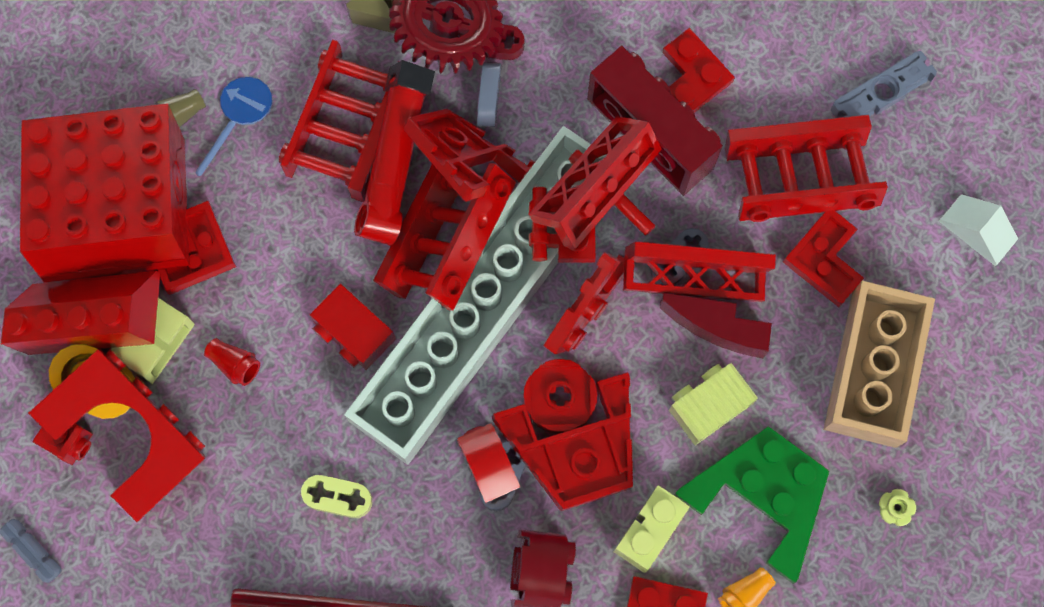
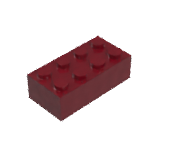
(628, 90)

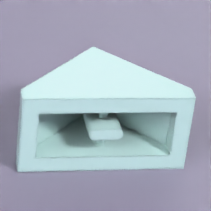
(981, 227)

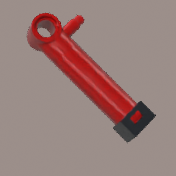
(380, 213)

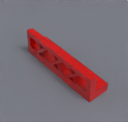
(603, 181)
(697, 257)

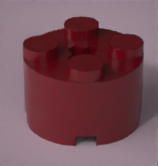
(541, 569)

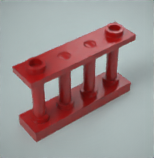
(803, 137)
(292, 153)
(421, 226)

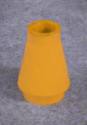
(748, 590)

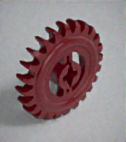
(442, 38)

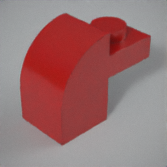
(488, 462)

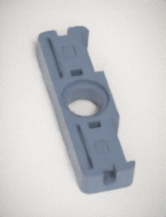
(901, 78)

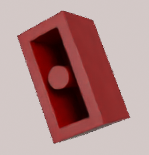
(352, 327)

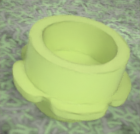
(888, 511)

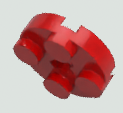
(575, 382)

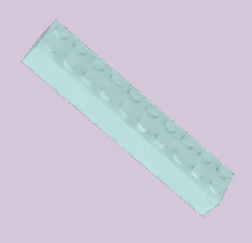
(448, 346)

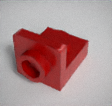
(69, 447)

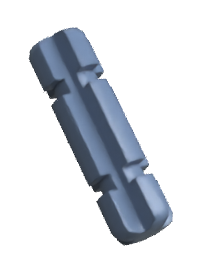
(30, 550)

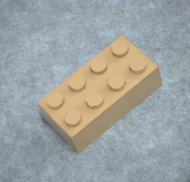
(879, 364)

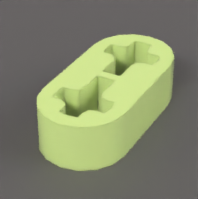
(334, 505)

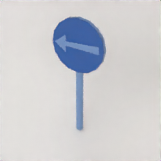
(244, 103)

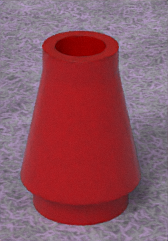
(235, 363)

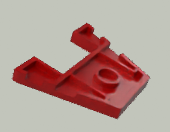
(456, 146)
(588, 306)
(583, 461)

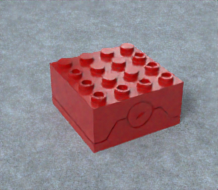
(103, 193)

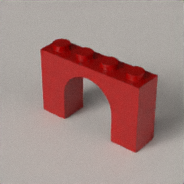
(102, 382)

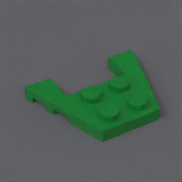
(775, 481)

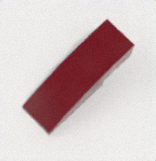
(717, 324)

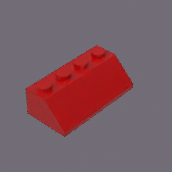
(83, 311)

